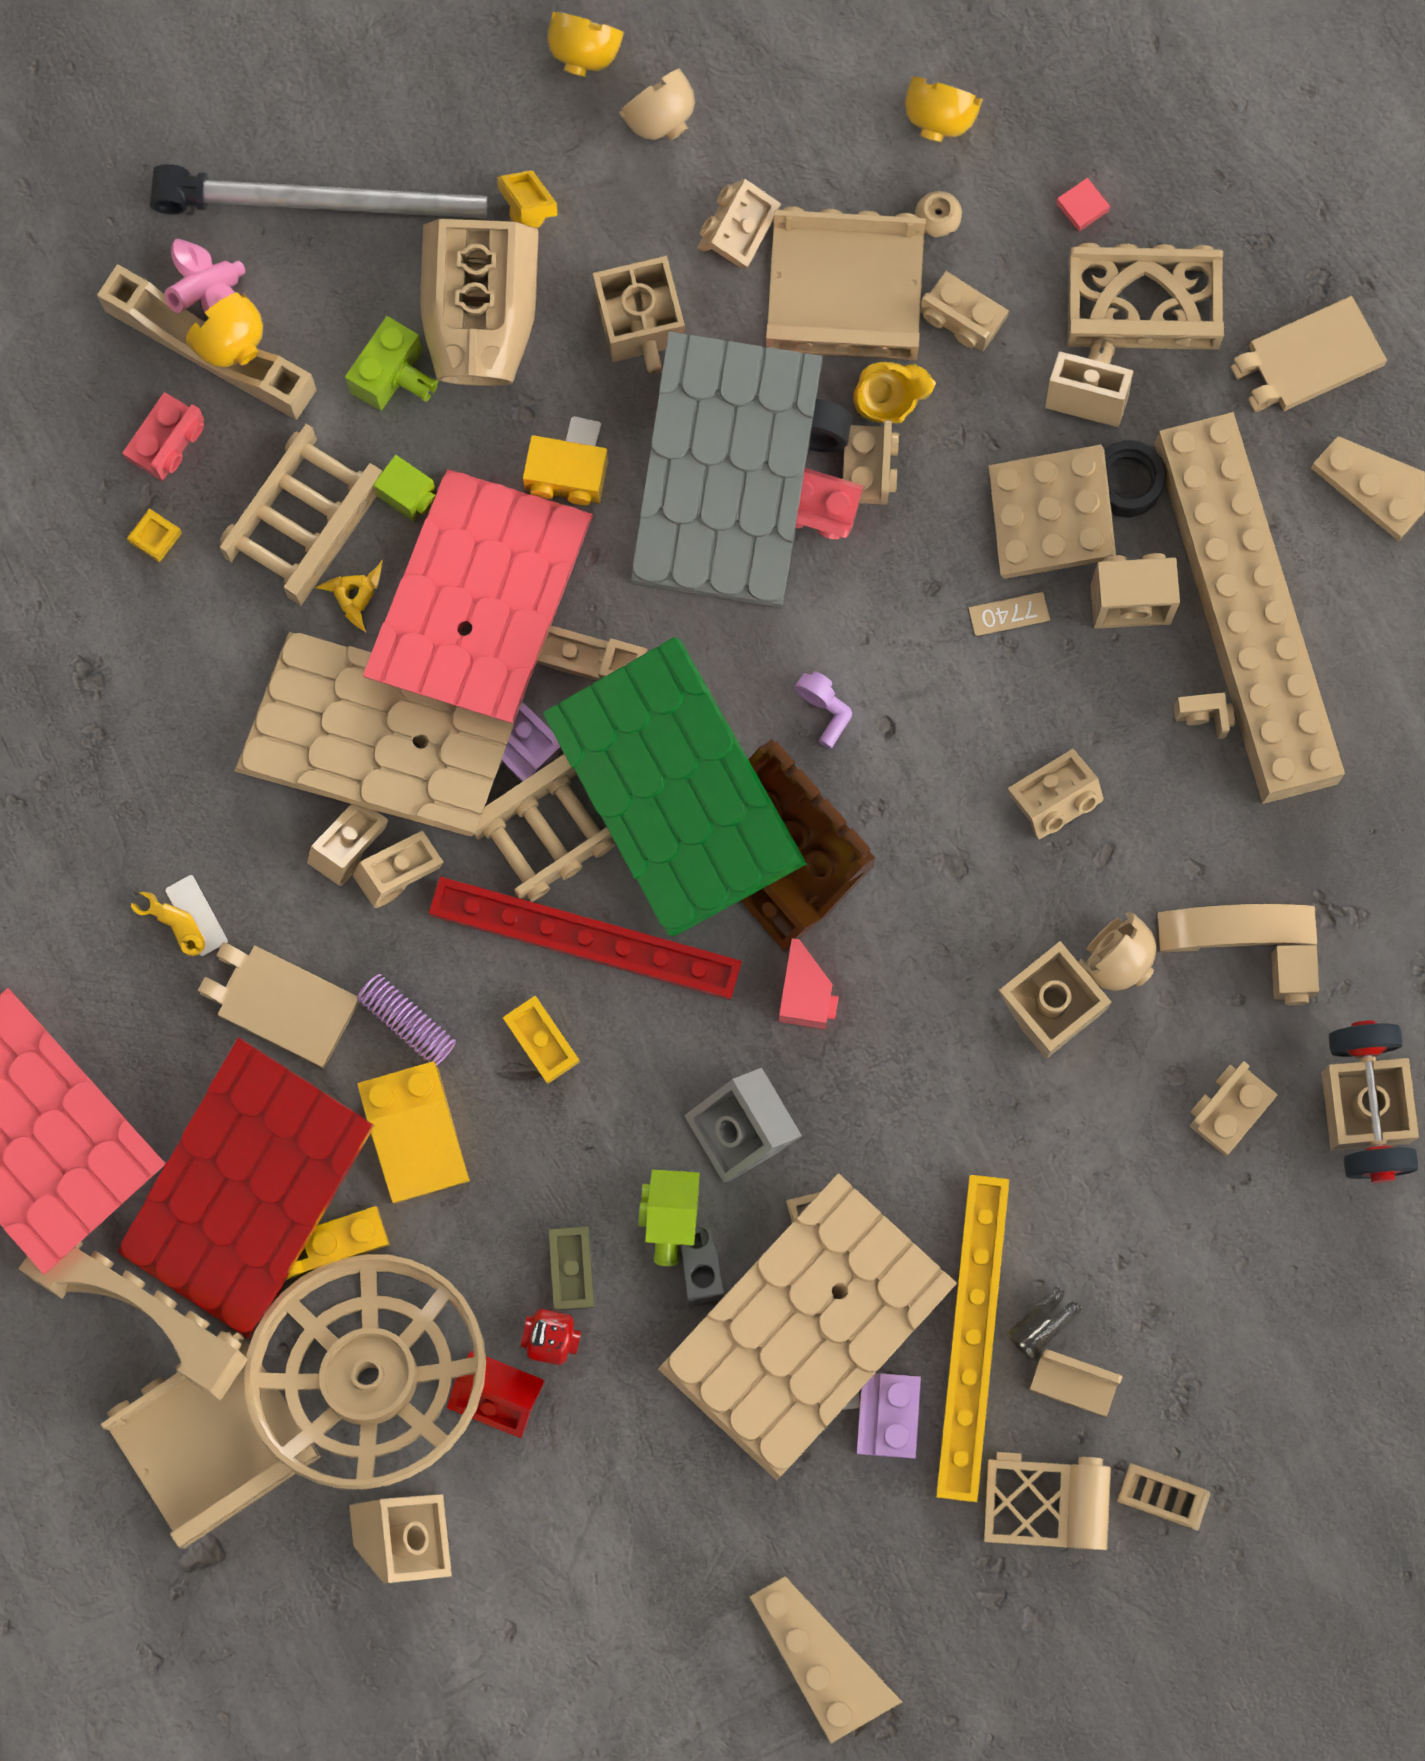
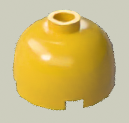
(582, 43)
(940, 109)
(229, 333)

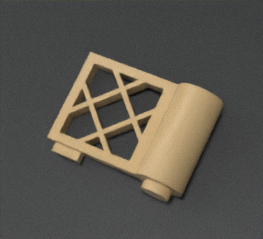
(1082, 1497)

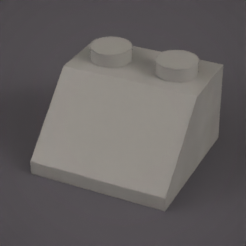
(742, 1124)

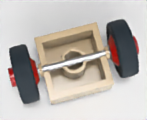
(1371, 1102)

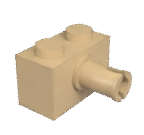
(1090, 386)

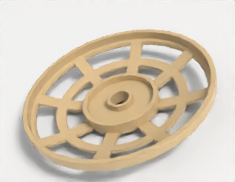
(354, 1353)

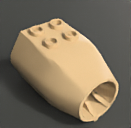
(478, 298)

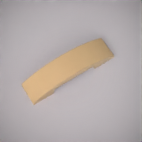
(585, 654)
(1236, 926)

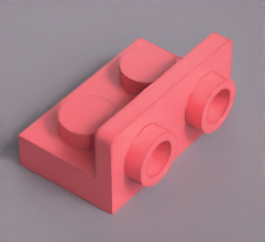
(163, 436)
(828, 504)

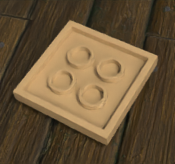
(1052, 511)

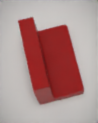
(505, 1398)

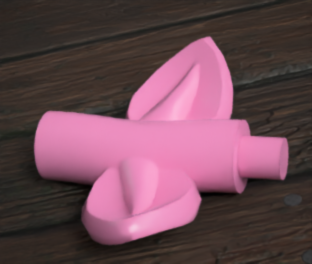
(201, 278)

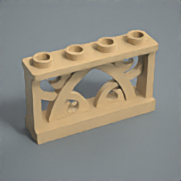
(1153, 262)

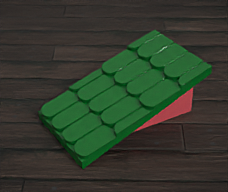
(674, 787)

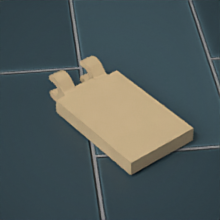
(1311, 356)
(282, 1003)

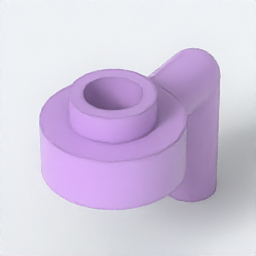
(817, 691)

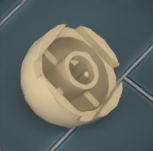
(661, 108)
(1121, 954)

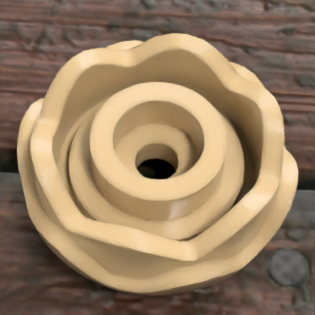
(941, 224)

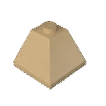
(402, 1537)

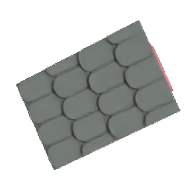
(726, 469)

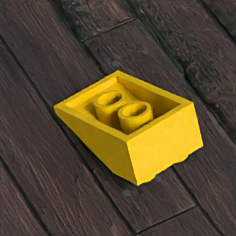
(413, 1132)

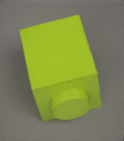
(405, 488)

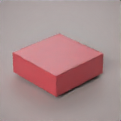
(1083, 204)

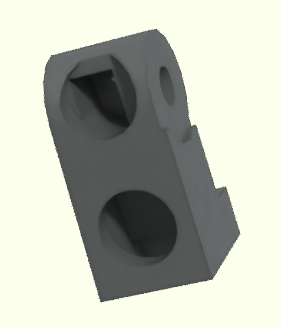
(702, 1269)

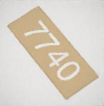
(1009, 614)

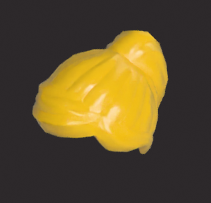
(891, 391)

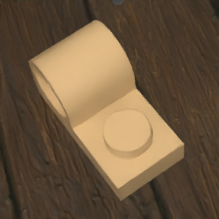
(343, 843)
(392, 869)

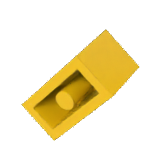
(565, 470)

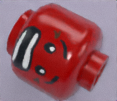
(550, 1337)

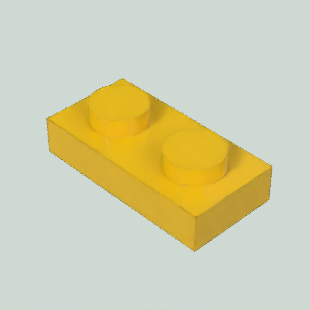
(541, 1039)

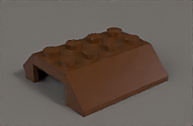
(833, 851)

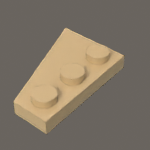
(1375, 484)

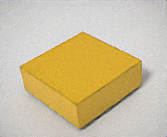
(154, 535)

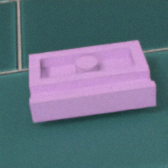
(529, 745)
(889, 1416)

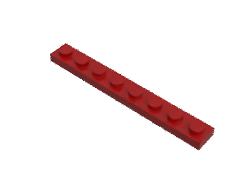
(585, 938)

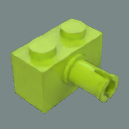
(387, 364)
(669, 1212)

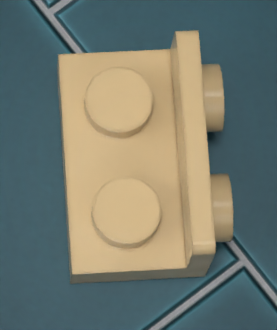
(738, 222)
(963, 311)
(869, 461)
(1057, 793)
(1232, 1109)

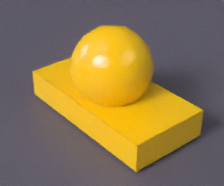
(527, 198)

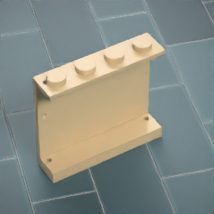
(846, 283)
(202, 1452)

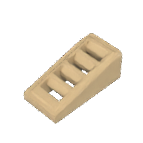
(1197, 1509)

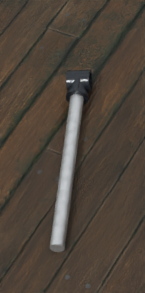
(176, 189)

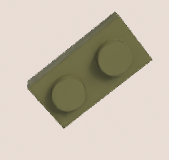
(571, 1268)

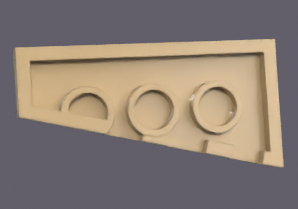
(827, 1669)

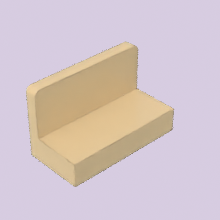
(1075, 1382)

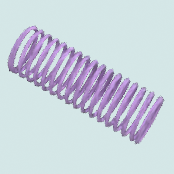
(442, 1052)

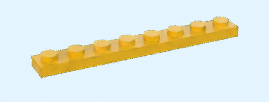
(972, 1338)

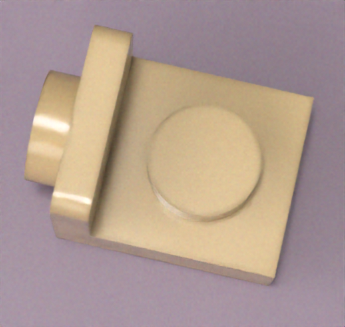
(1201, 708)

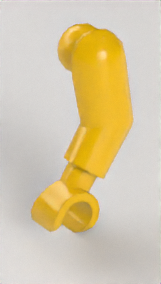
(181, 922)

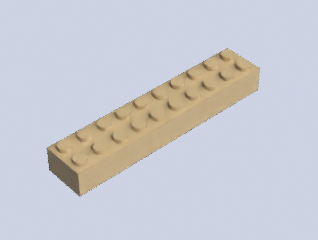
(1248, 608)

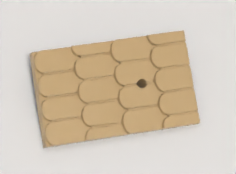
(355, 738)
(785, 1352)

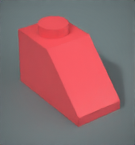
(806, 991)

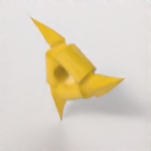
(341, 590)

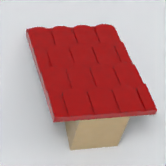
(245, 1188)

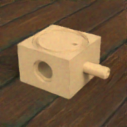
(638, 310)

